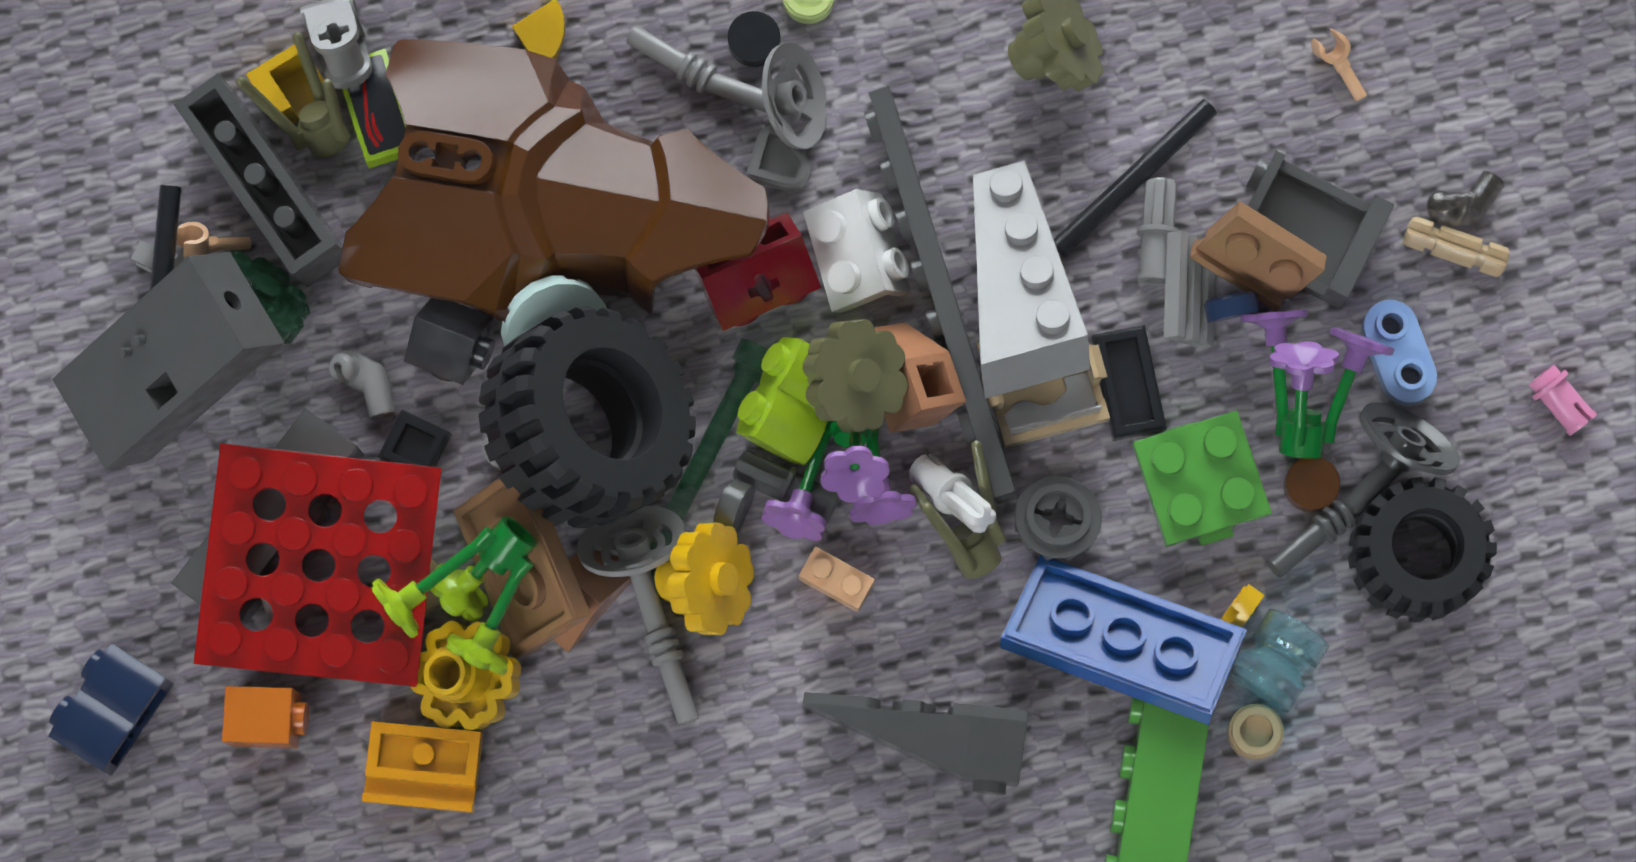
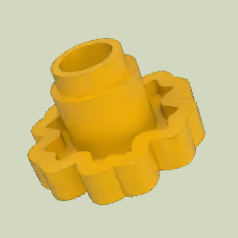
(707, 578)
(458, 691)

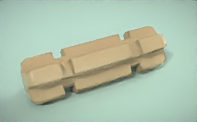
(1456, 246)

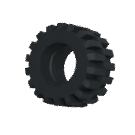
(1457, 521)

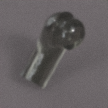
(1465, 207)

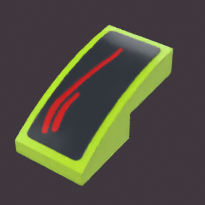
(376, 114)

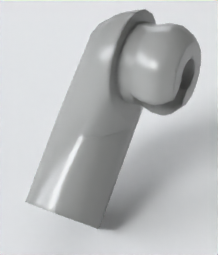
(367, 377)

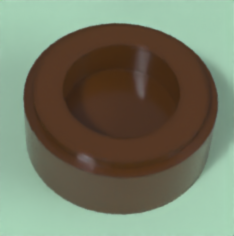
(1311, 484)

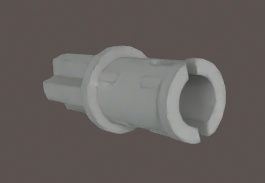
(1157, 222)

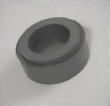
(734, 504)

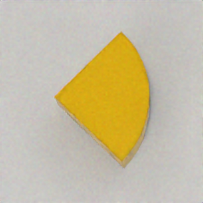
(542, 30)
(1243, 606)

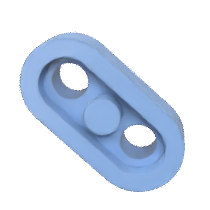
(1409, 352)

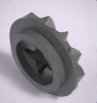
(1079, 507)

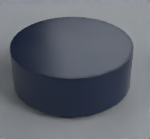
(1231, 306)

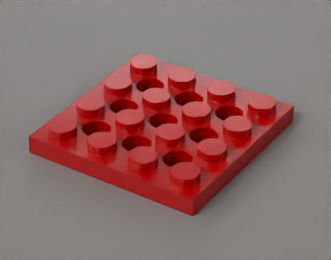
(237, 529)

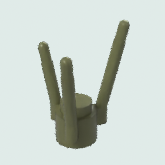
(320, 121)
(972, 551)

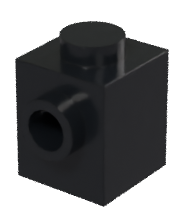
(450, 340)

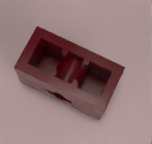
(782, 270)

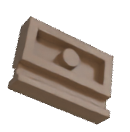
(1258, 255)

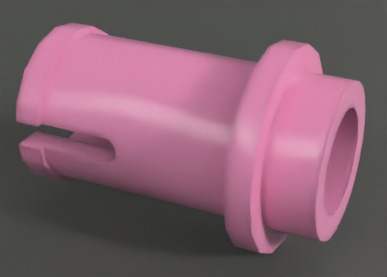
(1562, 399)

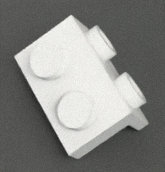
(857, 249)

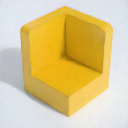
(284, 83)

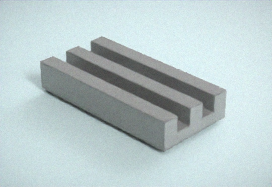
(1186, 290)

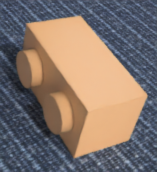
(836, 579)

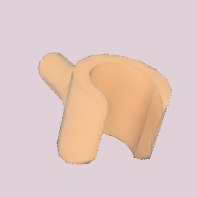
(1339, 59)
(196, 240)

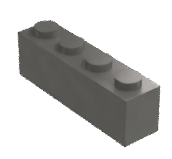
(261, 180)
(305, 435)

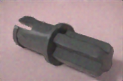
(780, 482)

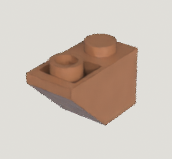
(931, 378)

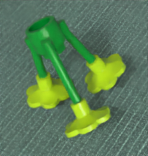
(500, 550)

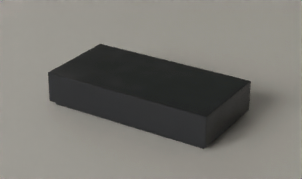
(1131, 383)

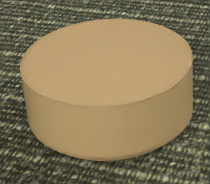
(1255, 731)

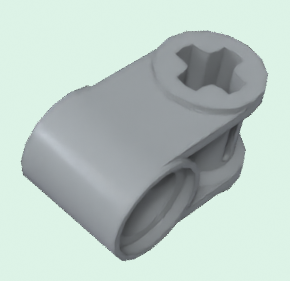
(338, 40)

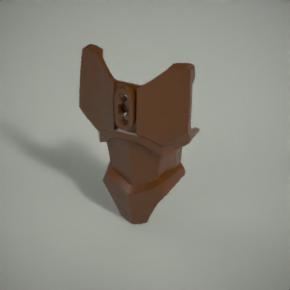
(549, 193)

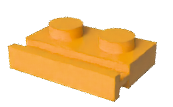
(422, 767)

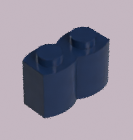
(109, 708)

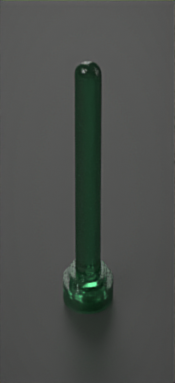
(747, 372)

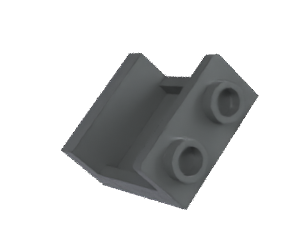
(1322, 217)

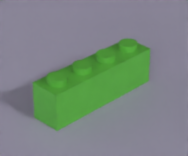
(1161, 786)

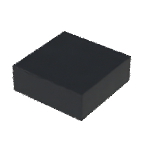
(414, 442)

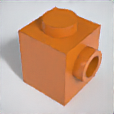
(264, 717)

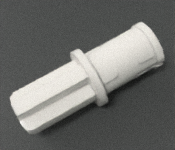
(952, 493)

